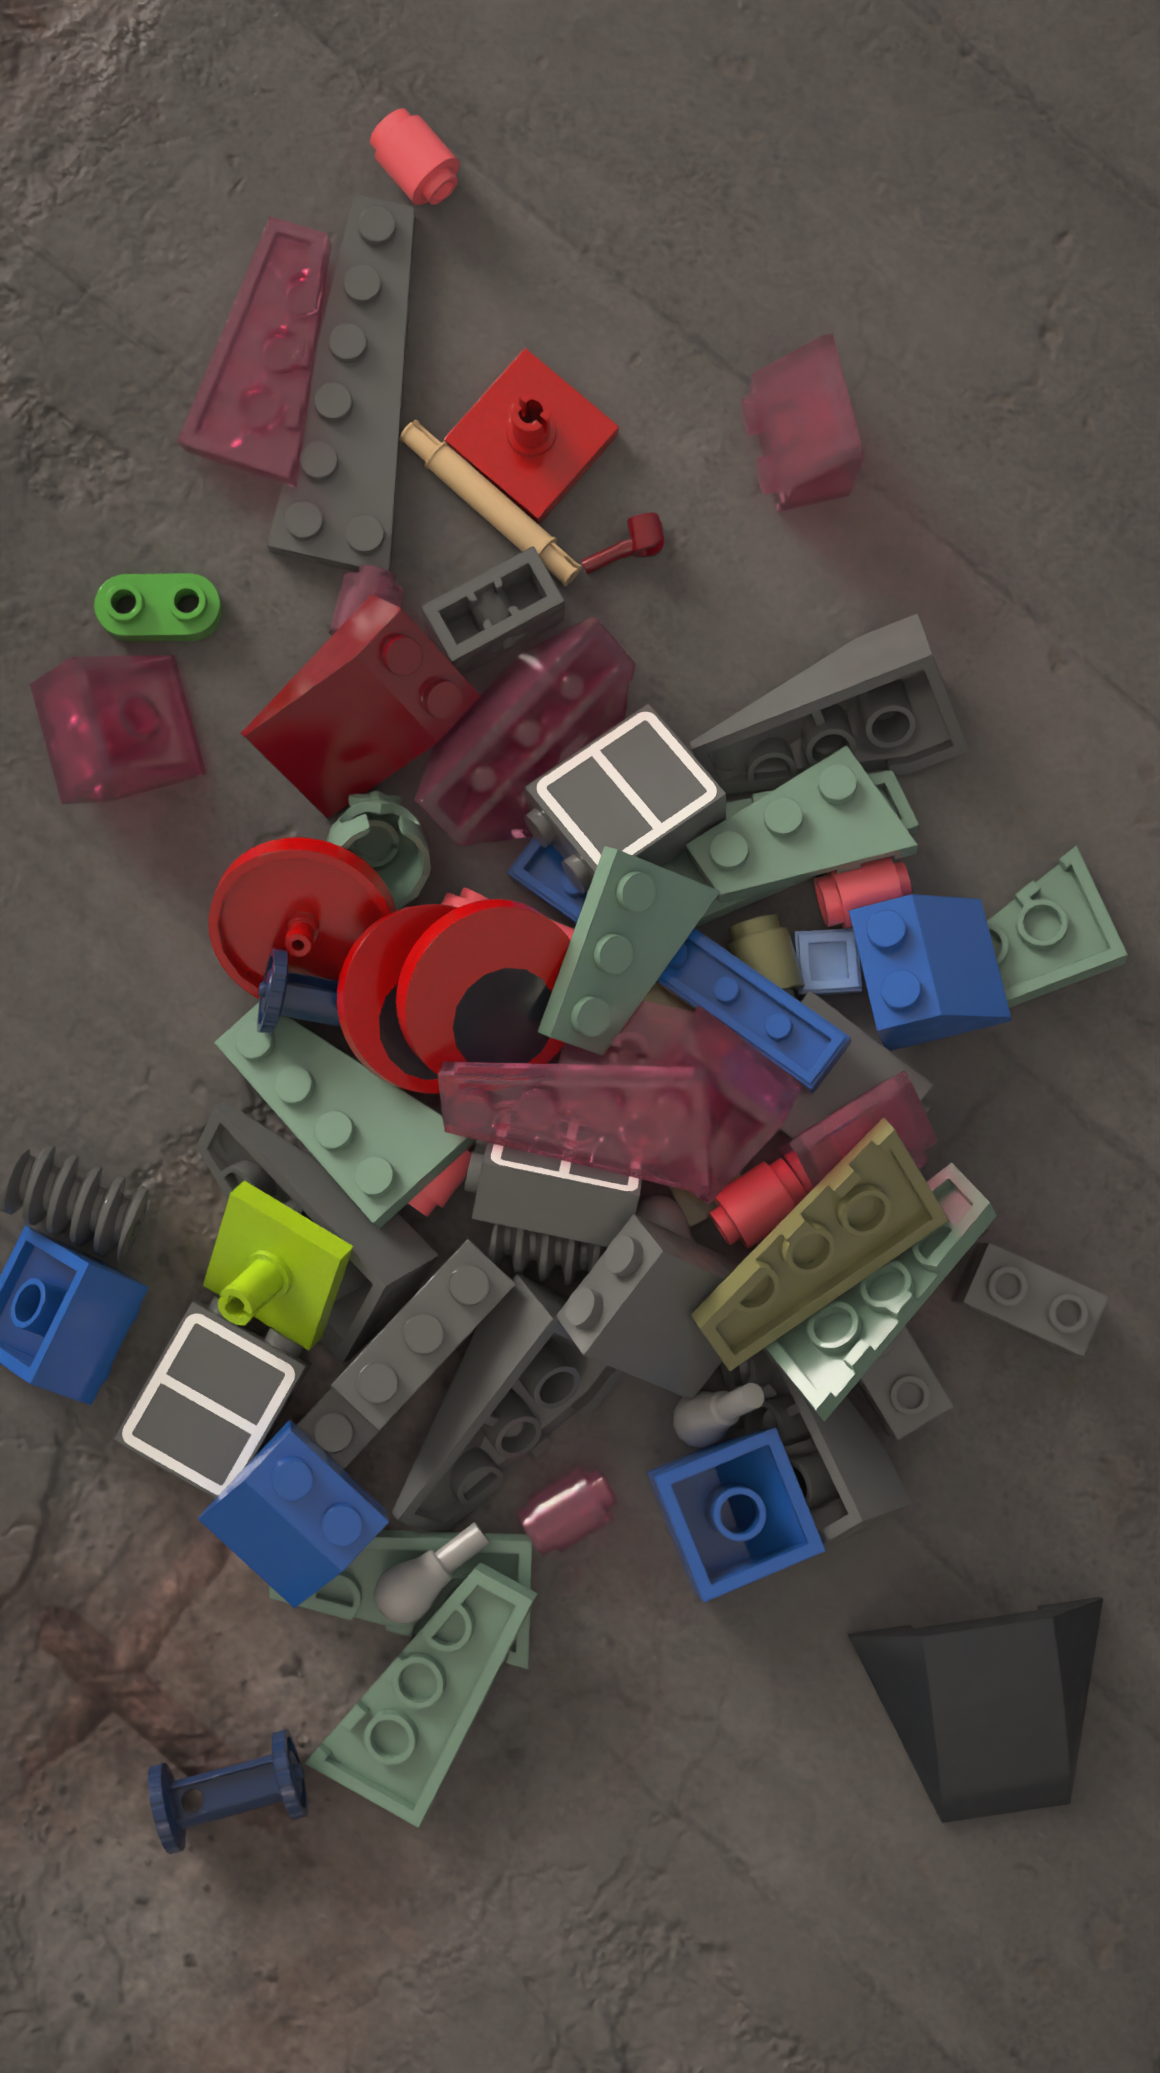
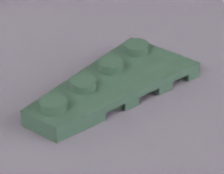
(847, 1336)

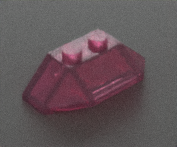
(522, 727)

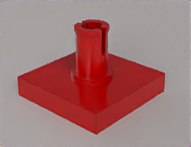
(532, 435)

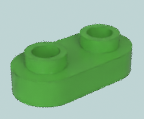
(156, 607)

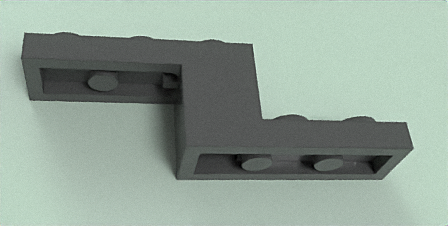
(405, 1354)

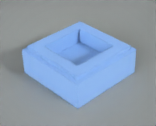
(828, 961)

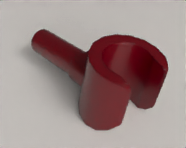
(645, 541)

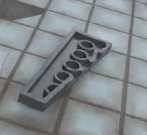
(351, 442)

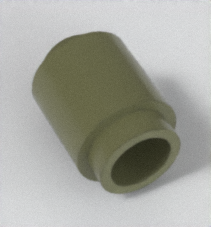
(768, 951)

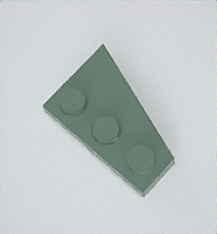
(803, 828)
(1054, 933)
(620, 947)

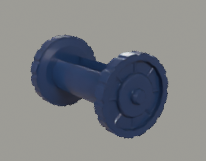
(294, 995)
(228, 1791)

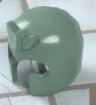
(387, 840)

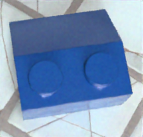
(928, 968)
(63, 1315)
(735, 1512)
(295, 1516)

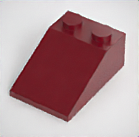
(361, 707)

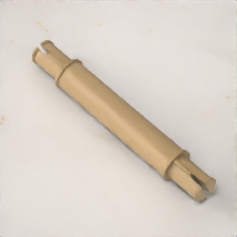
(489, 501)

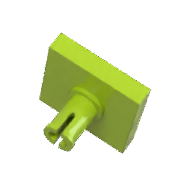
(275, 1266)

